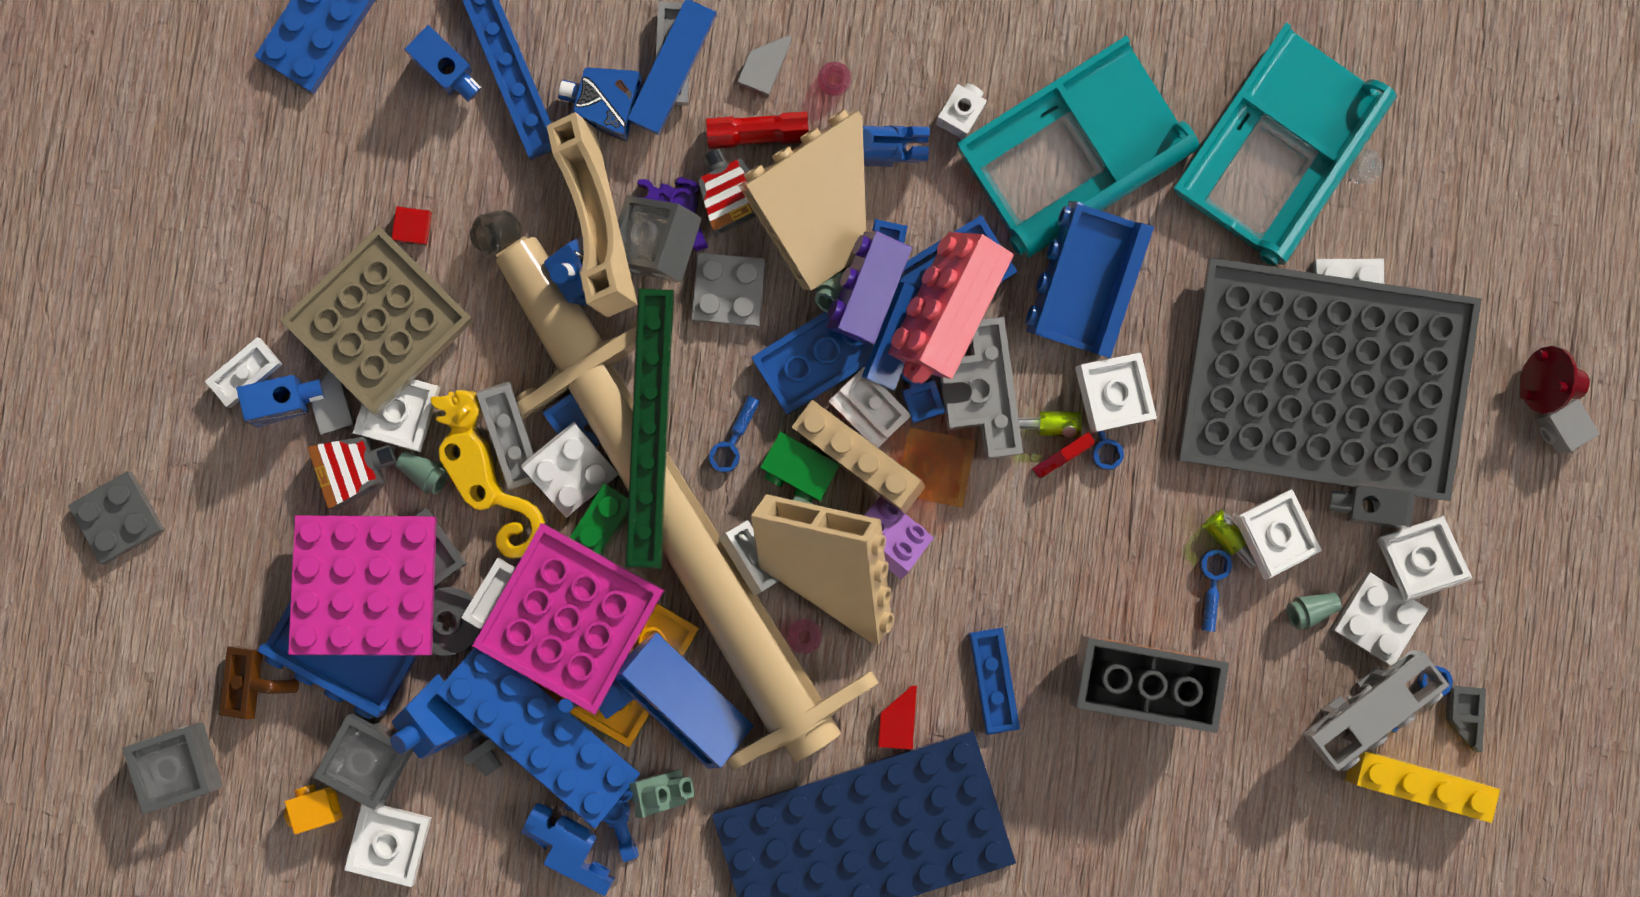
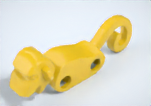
(477, 468)

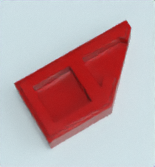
(1064, 455)
(898, 721)

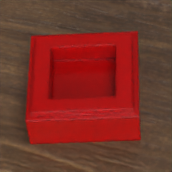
(411, 225)

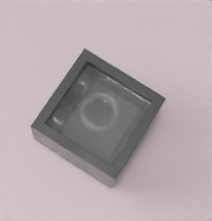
(657, 237)
(363, 761)
(172, 767)

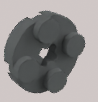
(458, 637)

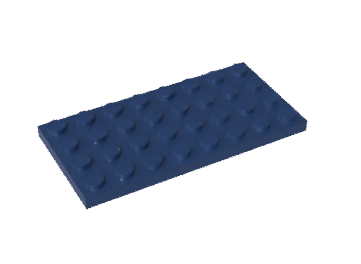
(871, 829)

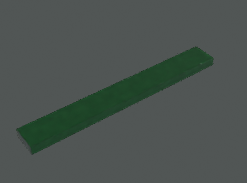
(649, 429)

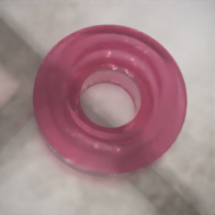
(834, 68)
(810, 626)

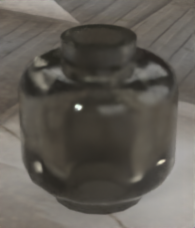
(494, 232)

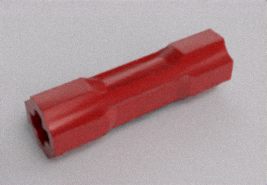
(731, 131)

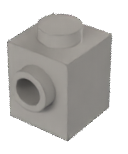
(1568, 427)

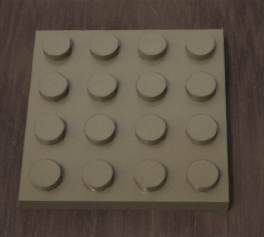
(377, 320)

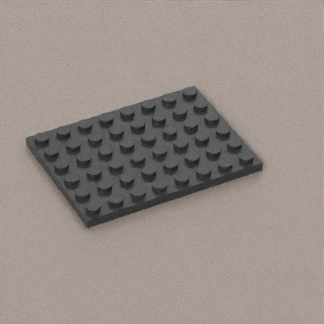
(1329, 379)

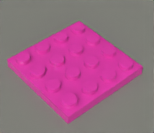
(363, 585)
(568, 618)

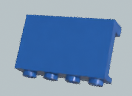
(1088, 278)
(362, 680)

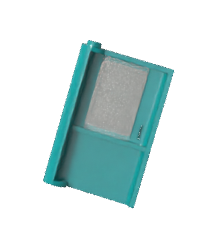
(1092, 149)
(1291, 151)

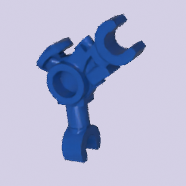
(618, 819)

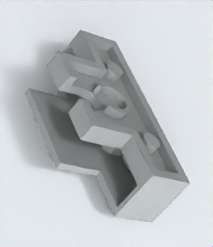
(985, 392)
(1375, 710)

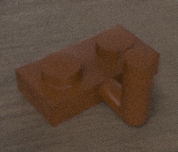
(243, 683)

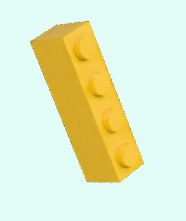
(1424, 786)

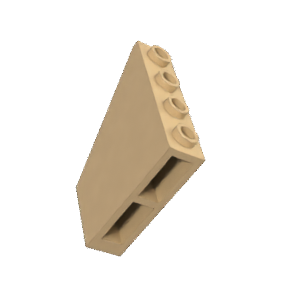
(814, 199)
(828, 560)

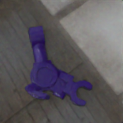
(684, 196)

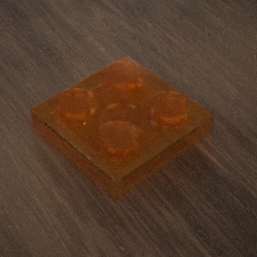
(941, 464)

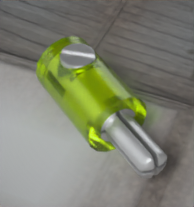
(1054, 423)
(1228, 536)

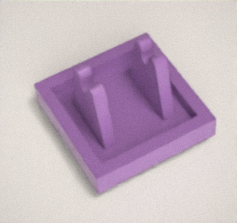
(904, 537)

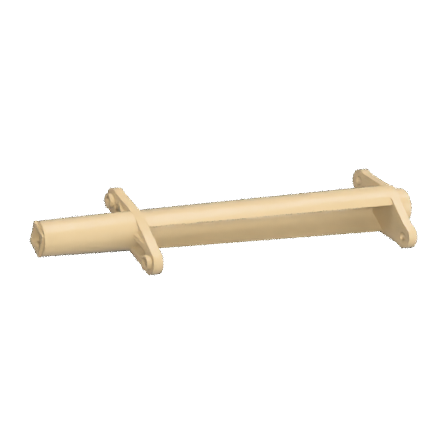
(734, 616)

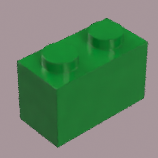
(799, 467)
(602, 520)

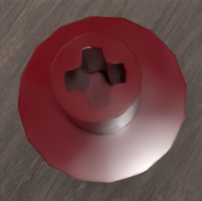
(1552, 380)

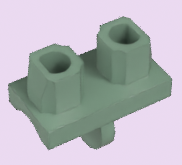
(661, 792)

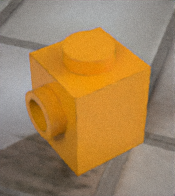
(312, 808)

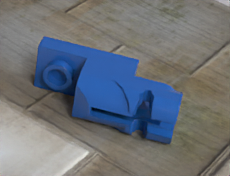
(889, 145)
(569, 848)

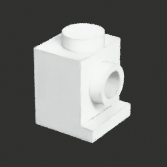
(957, 121)

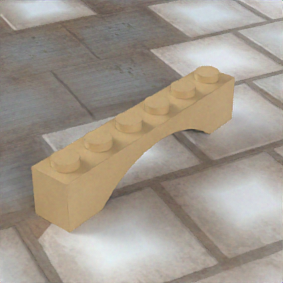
(605, 265)

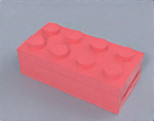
(949, 305)

